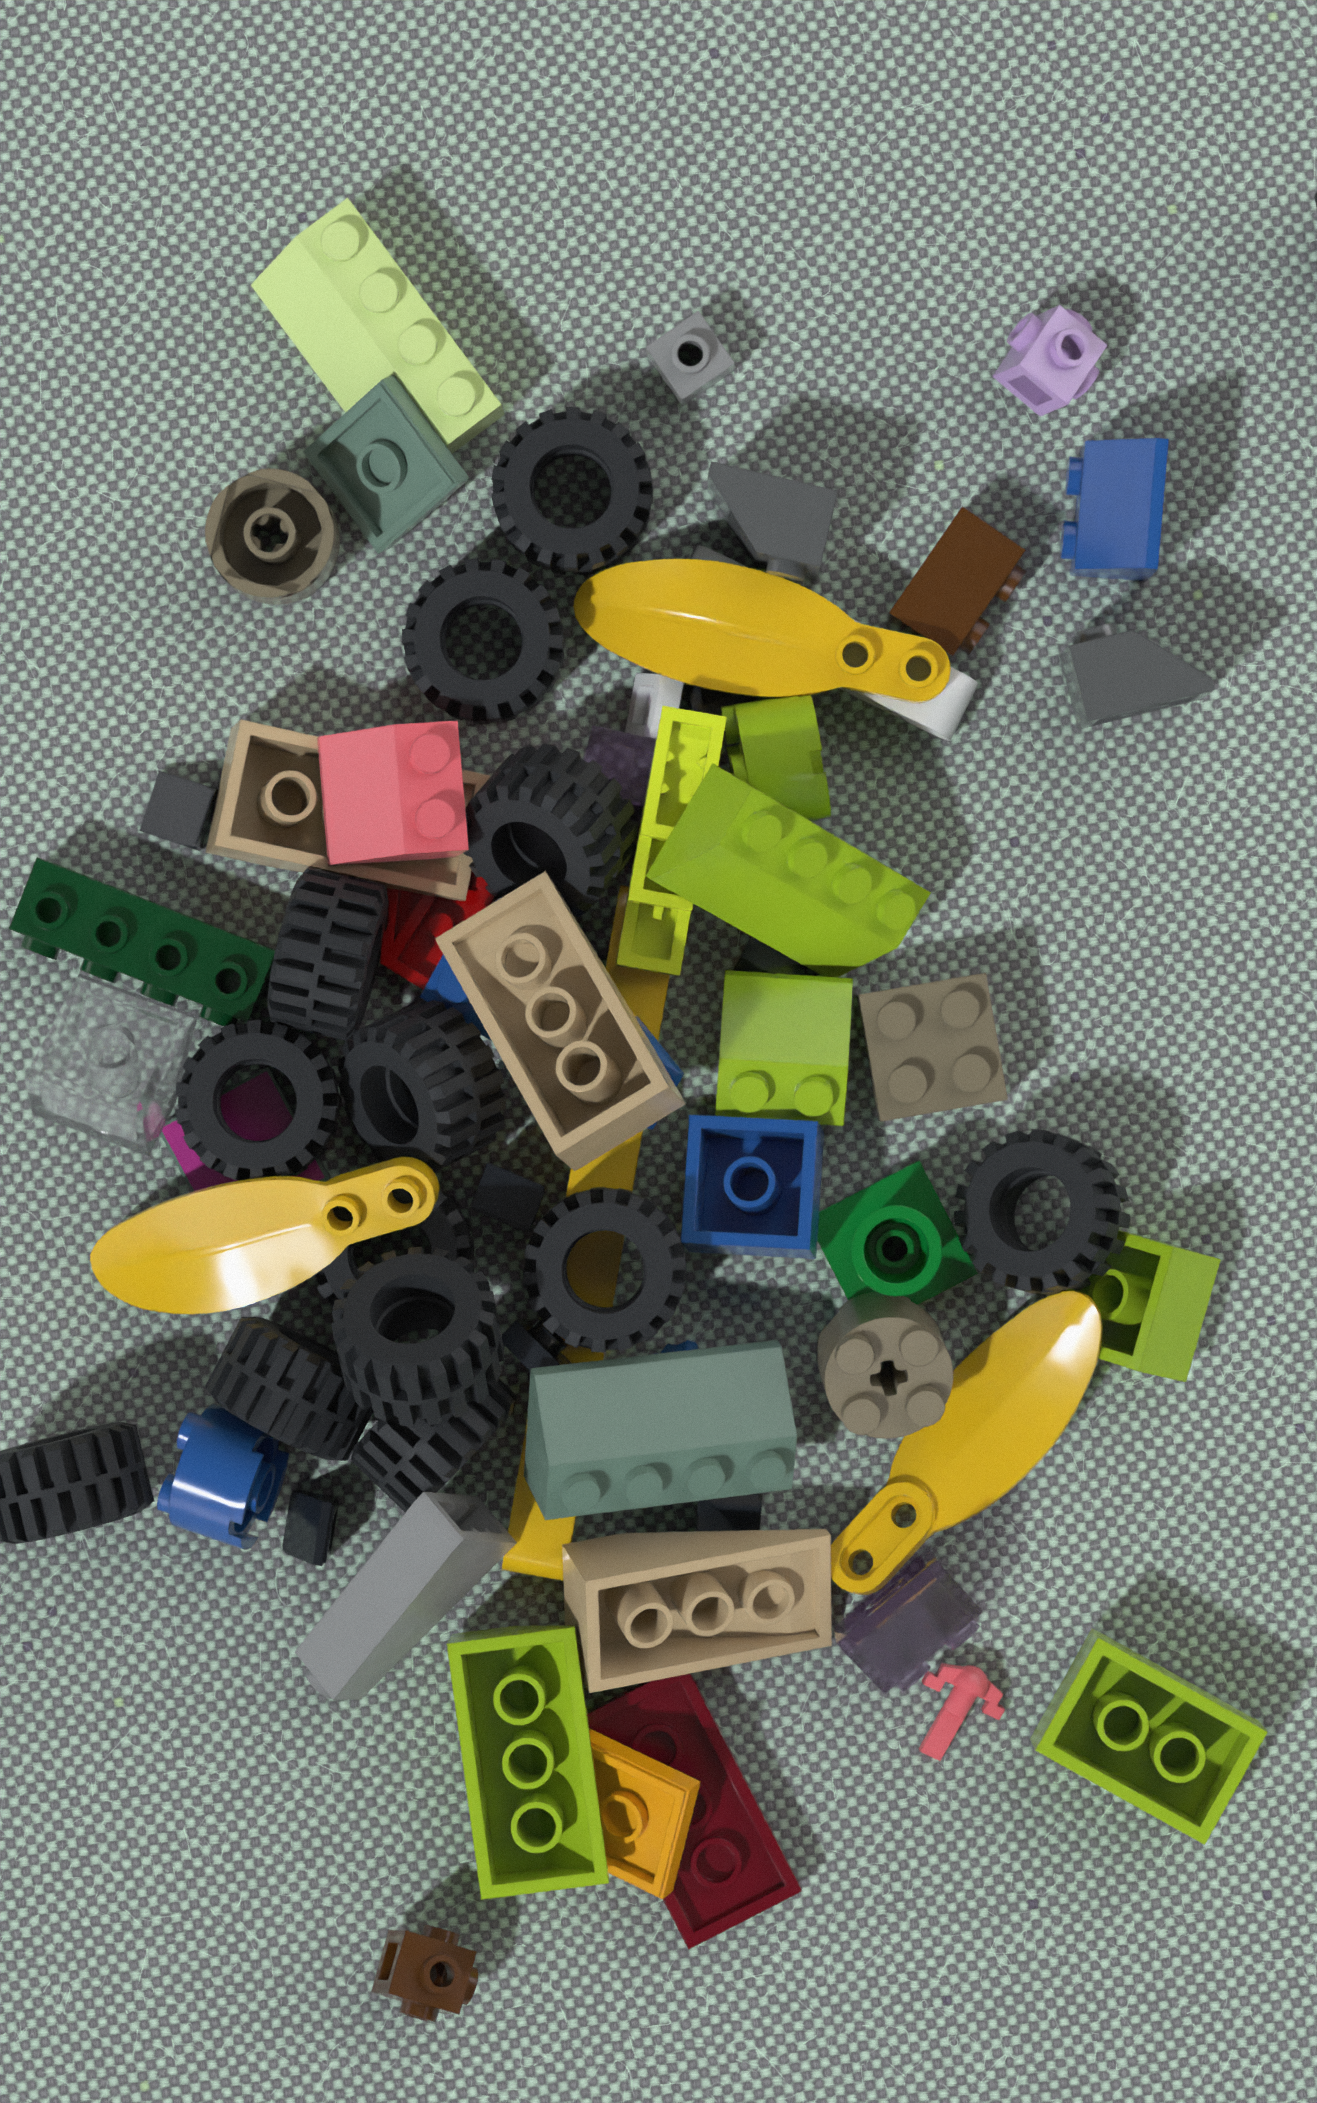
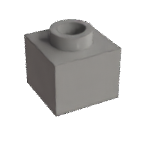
(684, 380)

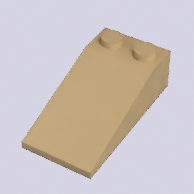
(274, 815)
(559, 1022)
(694, 1601)

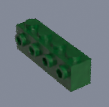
(144, 941)

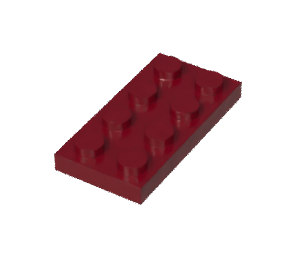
(730, 1852)

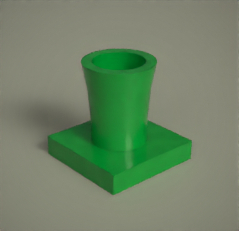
(899, 1206)

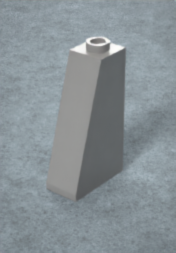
(402, 1592)

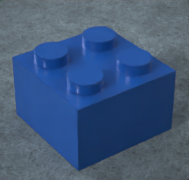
(752, 1186)

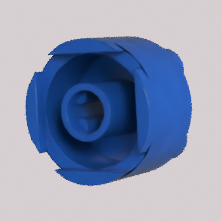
(223, 1477)

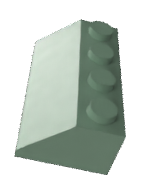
(659, 1429)

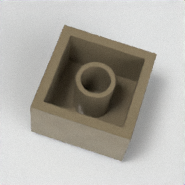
(932, 1047)

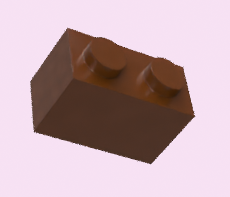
(958, 584)

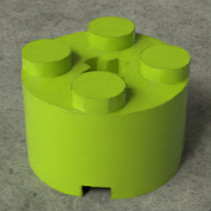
(779, 752)

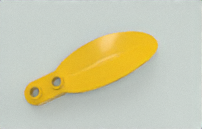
(746, 632)
(253, 1236)
(998, 1424)

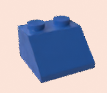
(1117, 508)

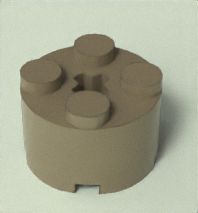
(254, 506)
(890, 1399)

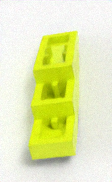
(654, 916)

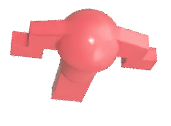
(968, 1685)

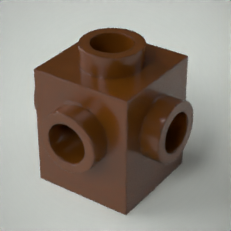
(426, 1972)

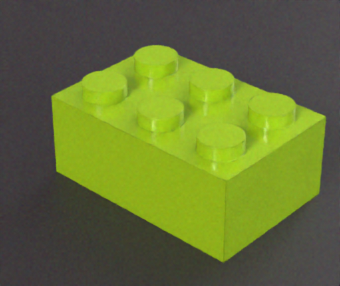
(1148, 1736)

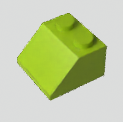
(784, 1047)
(1152, 1305)

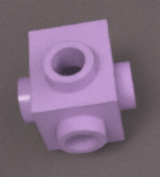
(1050, 359)

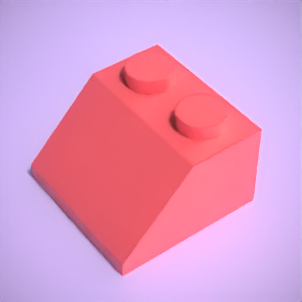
(393, 793)

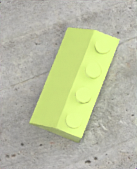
(366, 321)

